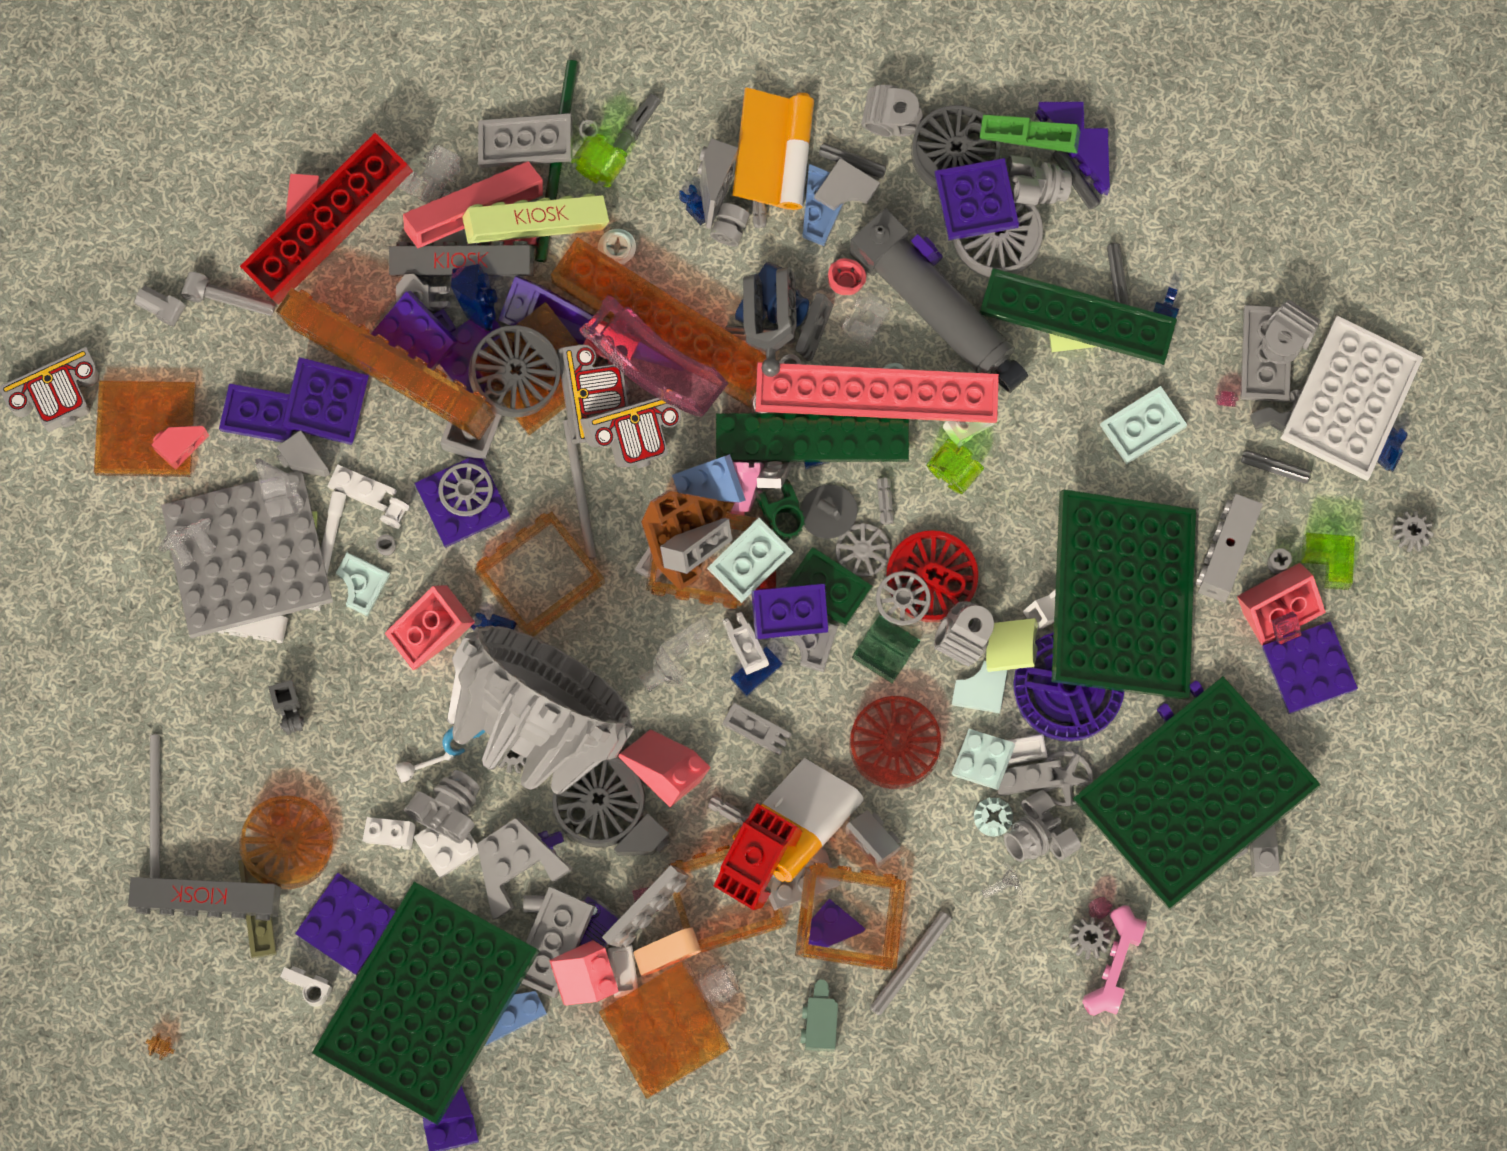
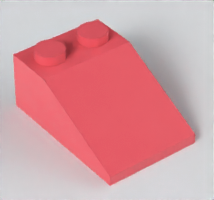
(429, 626)
(665, 765)

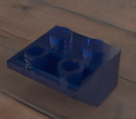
(475, 295)

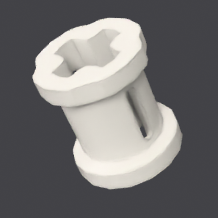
(394, 513)

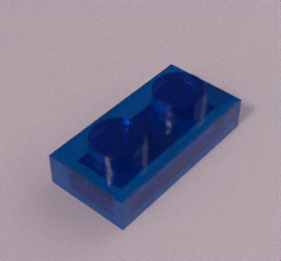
(750, 682)

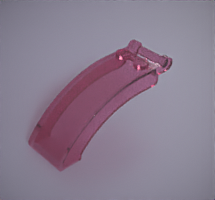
(652, 361)

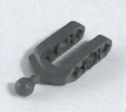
(786, 316)

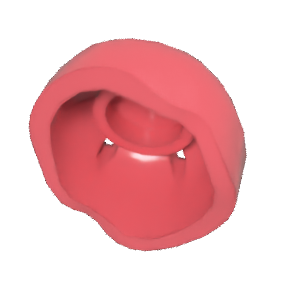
(845, 282)

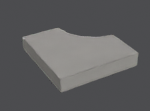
(844, 185)
(815, 648)

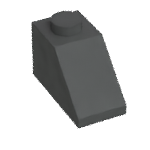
(643, 839)

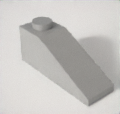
(695, 546)
(1264, 855)

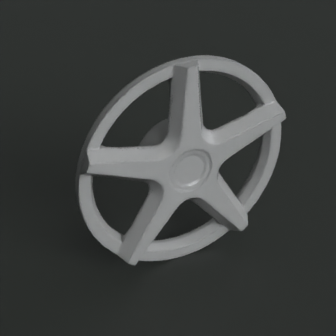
(1067, 774)

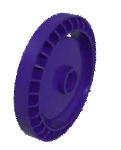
(1060, 703)

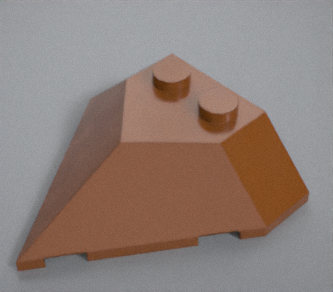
(675, 514)

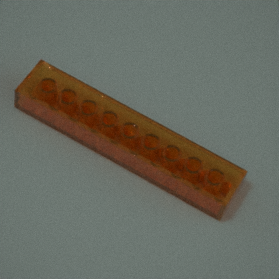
(594, 275)
(386, 363)

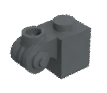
(287, 703)

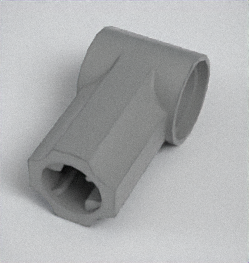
(165, 308)

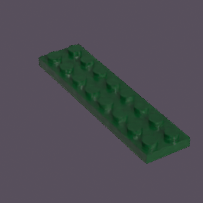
(1078, 316)
(811, 438)

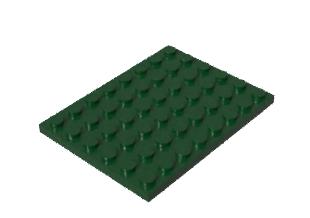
(1124, 595)
(1196, 792)
(425, 1002)

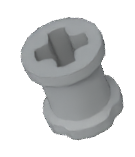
(1284, 556)

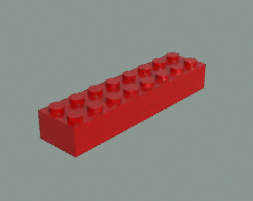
(326, 218)

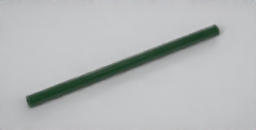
(555, 168)

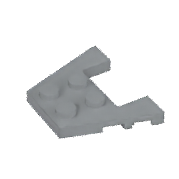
(510, 853)

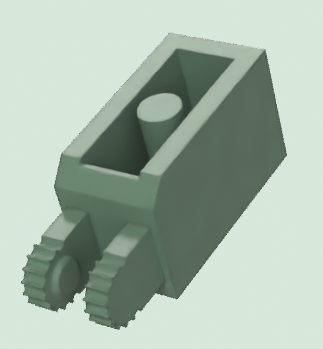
(821, 1020)

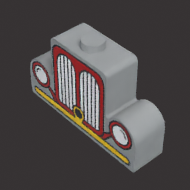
(588, 388)
(54, 390)
(632, 431)

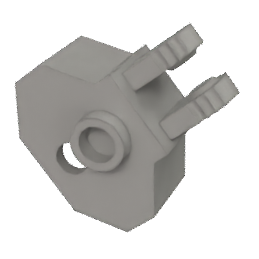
(423, 292)

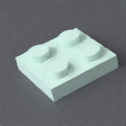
(983, 759)

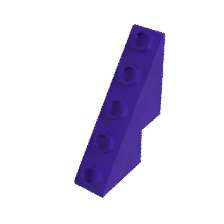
(1093, 142)

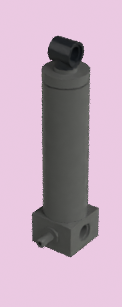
(885, 250)

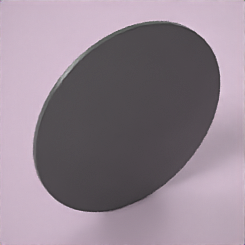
(829, 511)

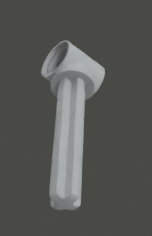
(198, 287)

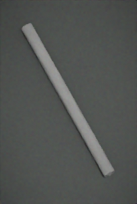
(580, 494)
(154, 806)

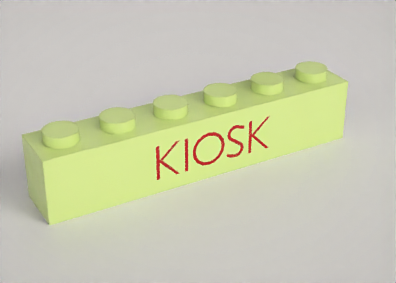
(535, 218)

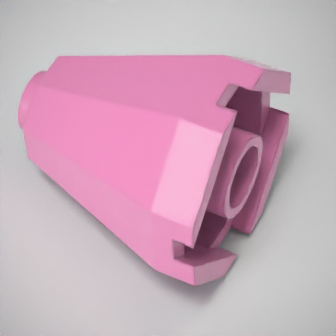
(747, 477)

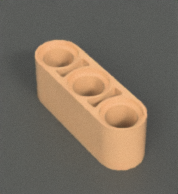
(667, 951)

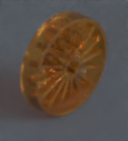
(299, 875)

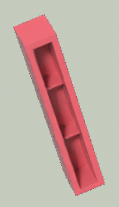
(445, 214)

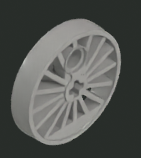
(1007, 238)

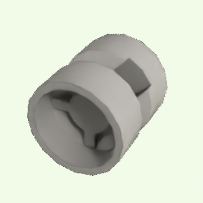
(731, 221)

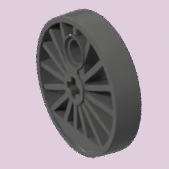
(943, 145)
(509, 382)
(592, 811)

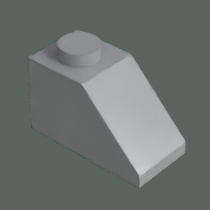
(301, 456)

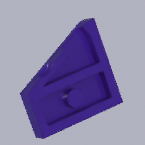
(832, 926)

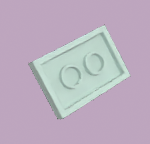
(1143, 425)
(750, 560)

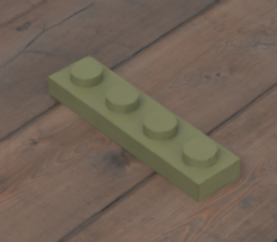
(259, 932)

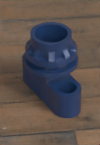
(768, 280)

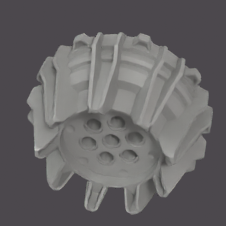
(535, 705)

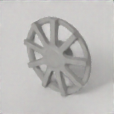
(465, 490)
(863, 549)
(903, 598)

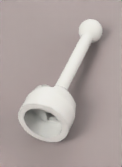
(406, 770)

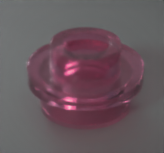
(1226, 399)
(1100, 907)

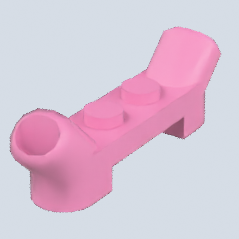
(1109, 996)

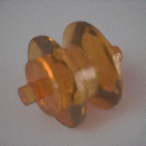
(160, 1046)

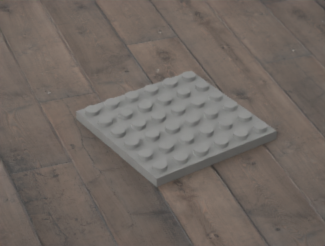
(257, 564)

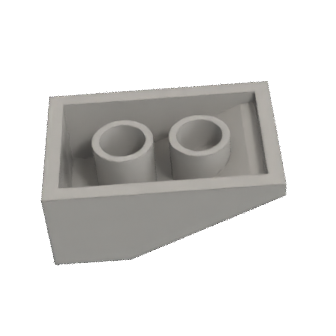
(716, 175)

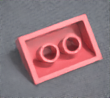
(1280, 595)

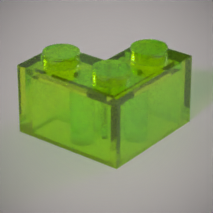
(1335, 553)

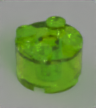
(599, 160)
(955, 466)

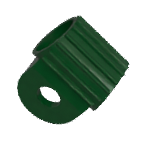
(787, 505)

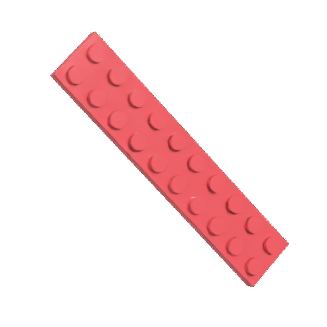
(879, 393)

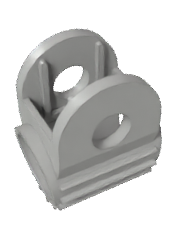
(891, 111)
(1292, 325)
(959, 640)

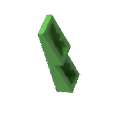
(1030, 133)

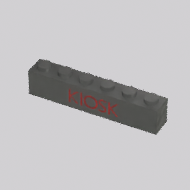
(440, 260)
(204, 897)

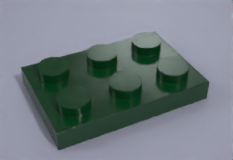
(842, 588)

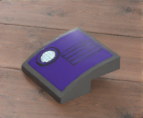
(600, 922)

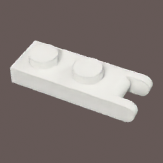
(360, 487)

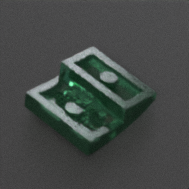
(886, 649)

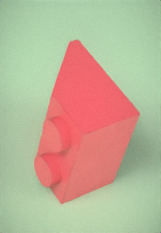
(584, 974)

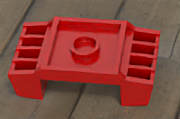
(756, 856)

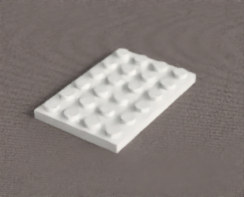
(1351, 398)

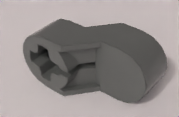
(1270, 417)

